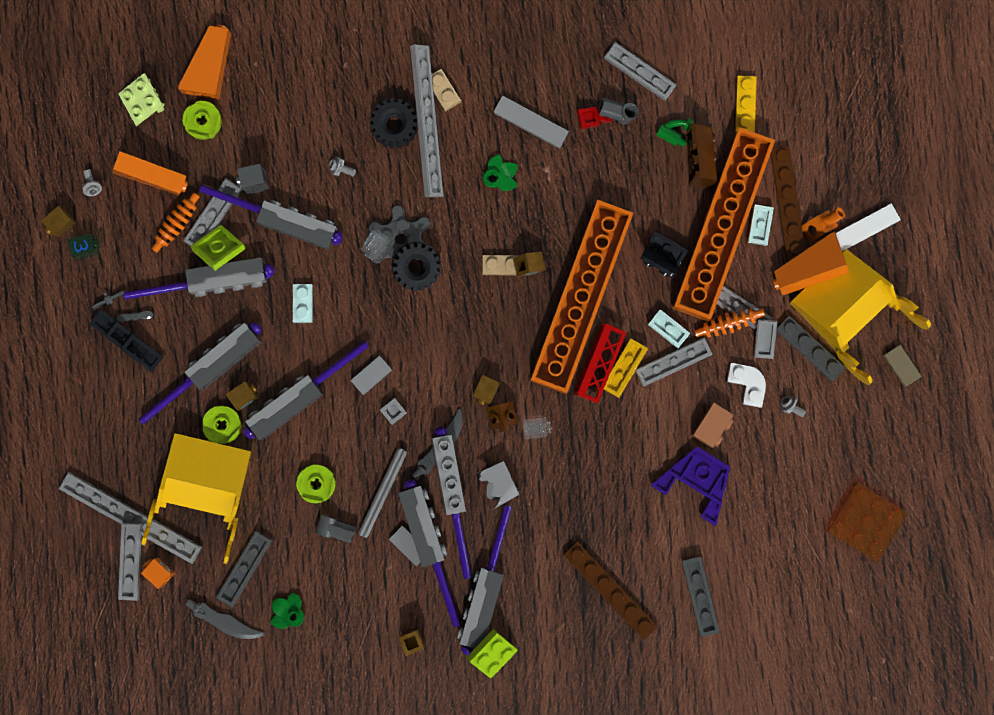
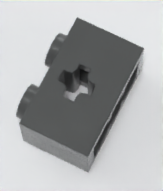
(252, 179)

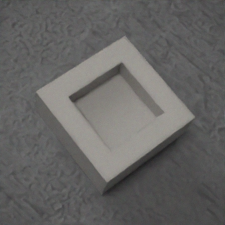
(393, 411)

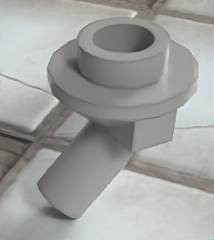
(337, 165)
(91, 187)
(790, 406)

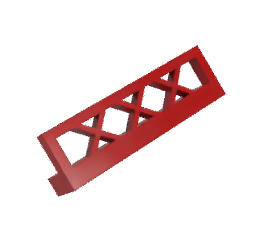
(593, 359)

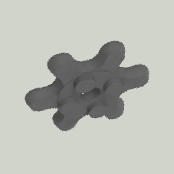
(400, 226)

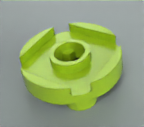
(208, 129)
(211, 425)
(307, 490)

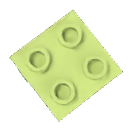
(141, 99)

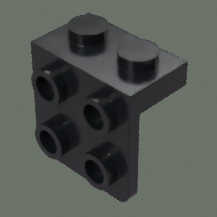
(664, 254)

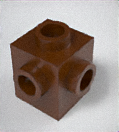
(502, 416)

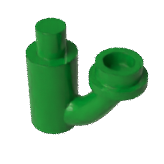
(670, 135)

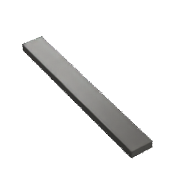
(426, 121)
(123, 512)

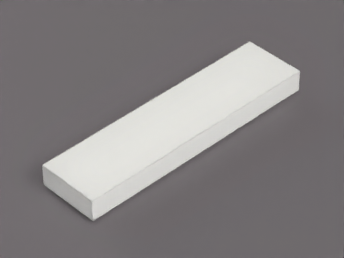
(867, 227)

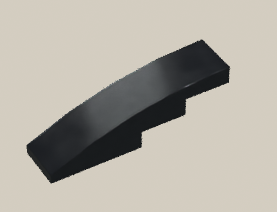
(126, 340)

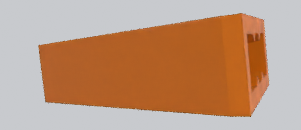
(208, 64)
(149, 174)
(812, 266)

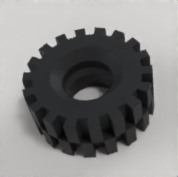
(391, 109)
(430, 266)

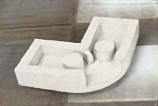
(753, 382)

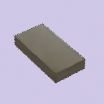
(902, 366)

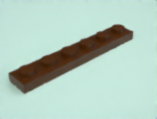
(787, 202)
(610, 590)

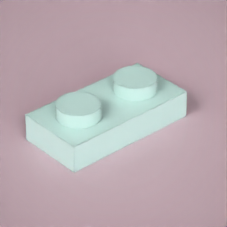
(760, 225)
(302, 303)
(668, 329)

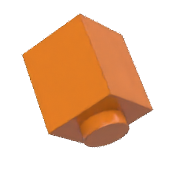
(157, 572)

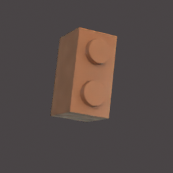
(712, 425)

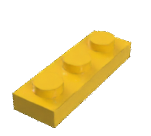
(745, 103)
(625, 368)

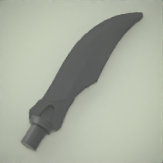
(426, 464)
(223, 622)

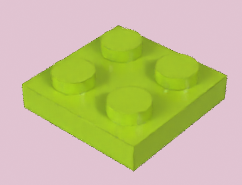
(217, 247)
(492, 653)

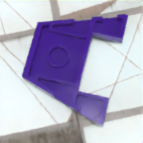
(702, 474)

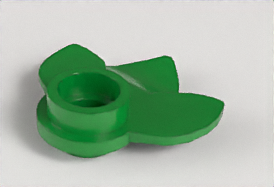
(503, 172)
(285, 609)

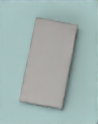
(765, 338)
(371, 375)
(404, 542)

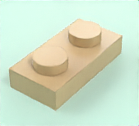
(444, 91)
(498, 265)

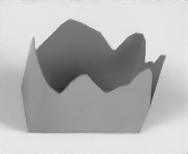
(500, 483)

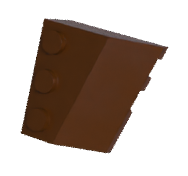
(701, 156)

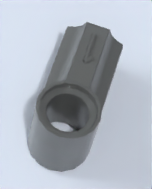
(616, 111)
(330, 527)

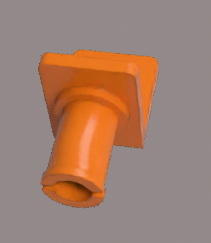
(823, 223)

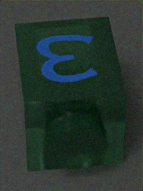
(84, 246)

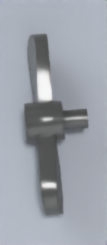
(107, 300)
(135, 316)

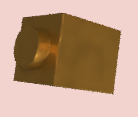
(57, 222)
(529, 264)
(485, 390)
(242, 395)
(411, 642)

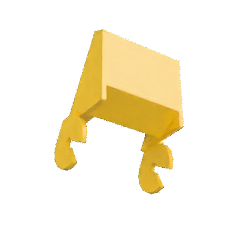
(849, 302)
(204, 479)

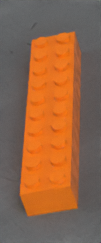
(723, 224)
(581, 297)

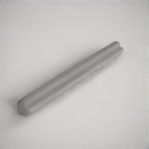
(382, 492)

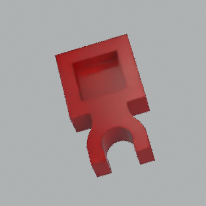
(589, 118)

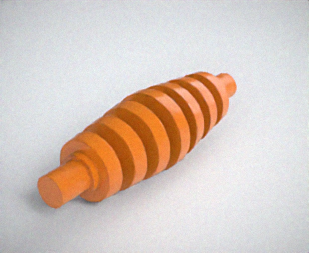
(175, 222)
(729, 322)

